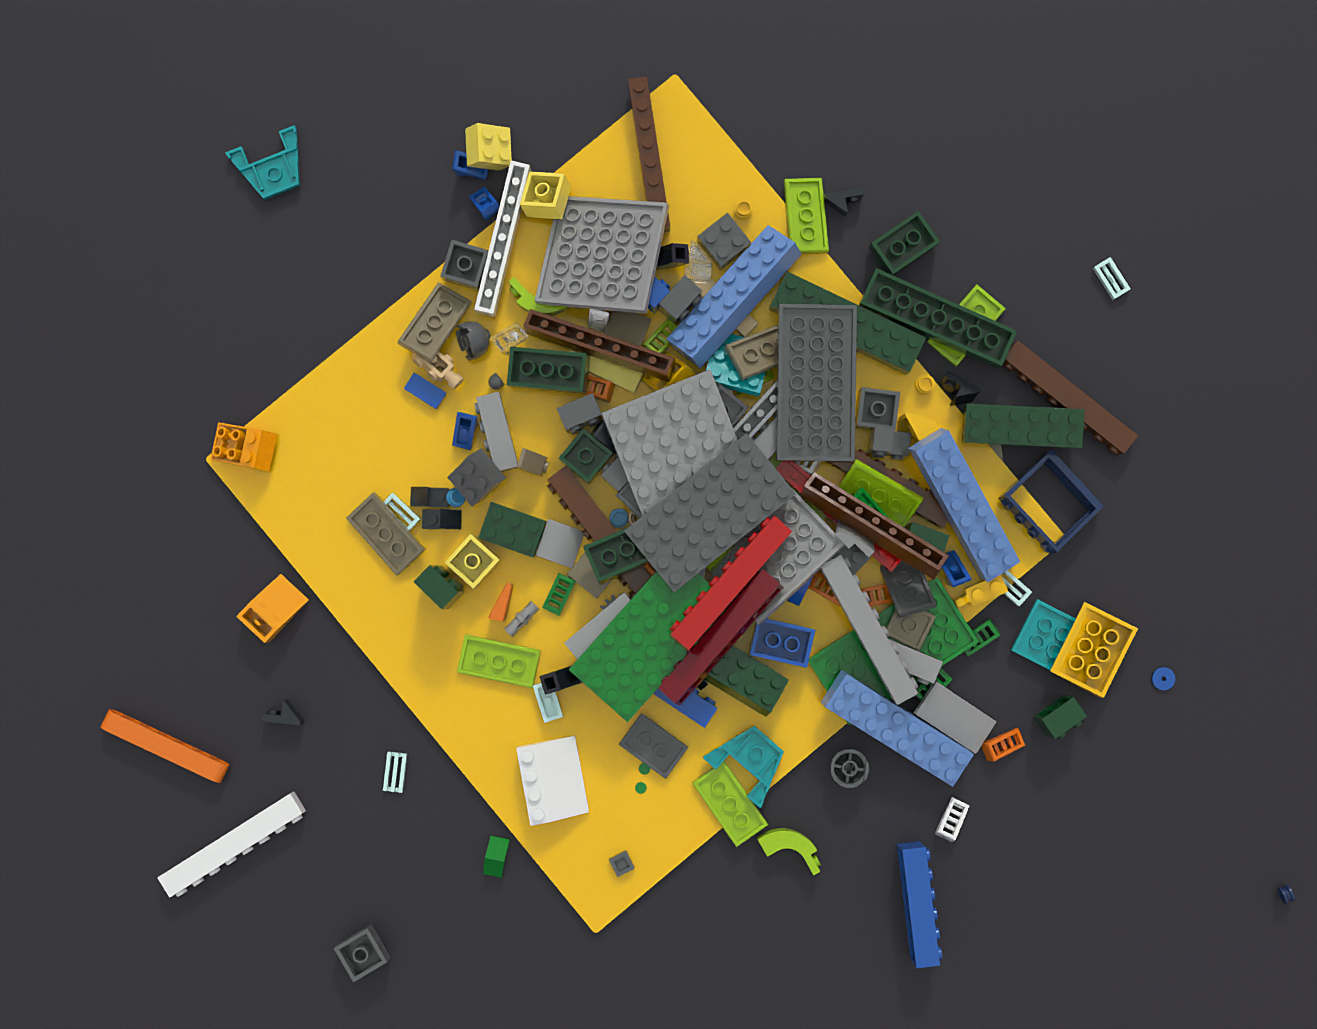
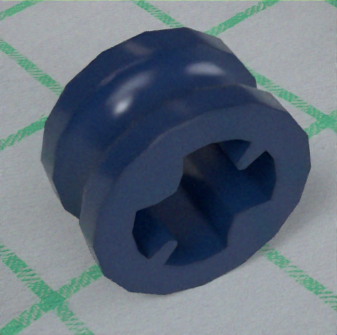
(1286, 894)

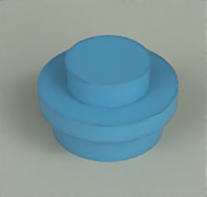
(454, 498)
(619, 518)

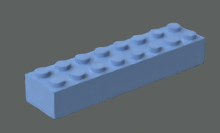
(734, 296)
(964, 504)
(897, 728)

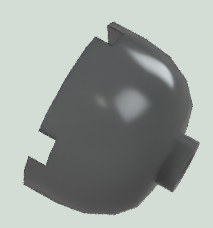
(473, 339)
(849, 768)

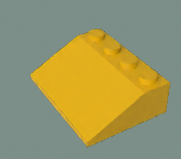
(1093, 650)

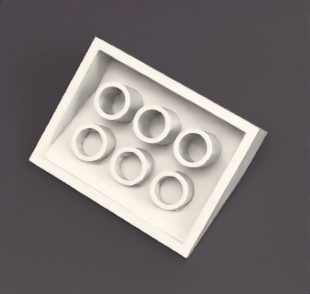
(552, 780)

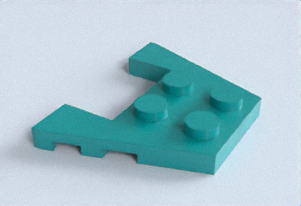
(274, 173)
(755, 754)

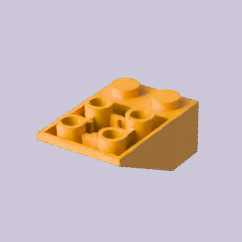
(243, 446)
(272, 608)

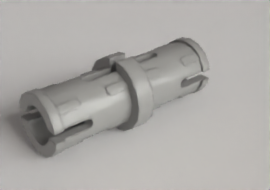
(521, 619)

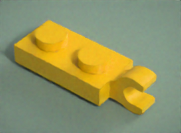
(982, 592)

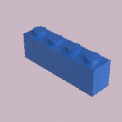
(694, 706)

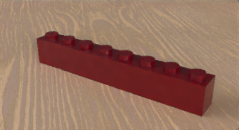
(720, 637)

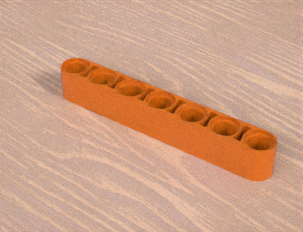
(164, 745)

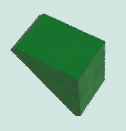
(496, 856)

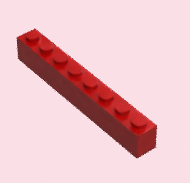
(730, 582)

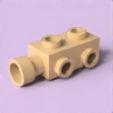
(441, 361)

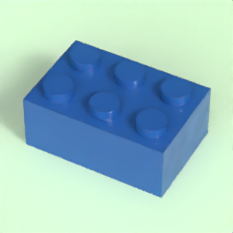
(782, 642)

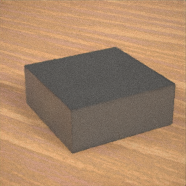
(621, 863)

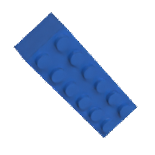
(918, 904)

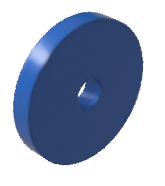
(1157, 678)

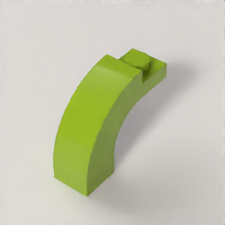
(527, 300)
(787, 838)

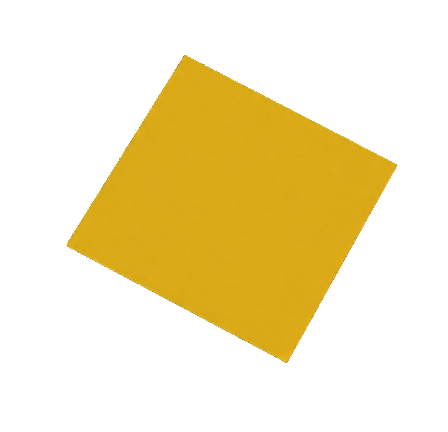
(361, 433)

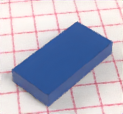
(425, 391)

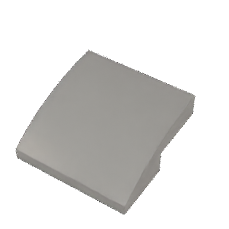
(851, 537)
(559, 543)

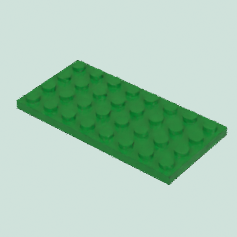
(945, 640)
(636, 647)

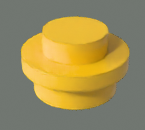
(743, 208)
(925, 384)

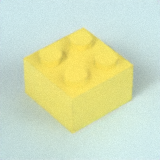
(488, 146)
(545, 195)
(472, 561)

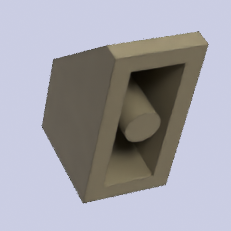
(533, 462)

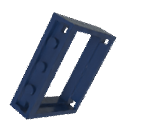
(1073, 484)

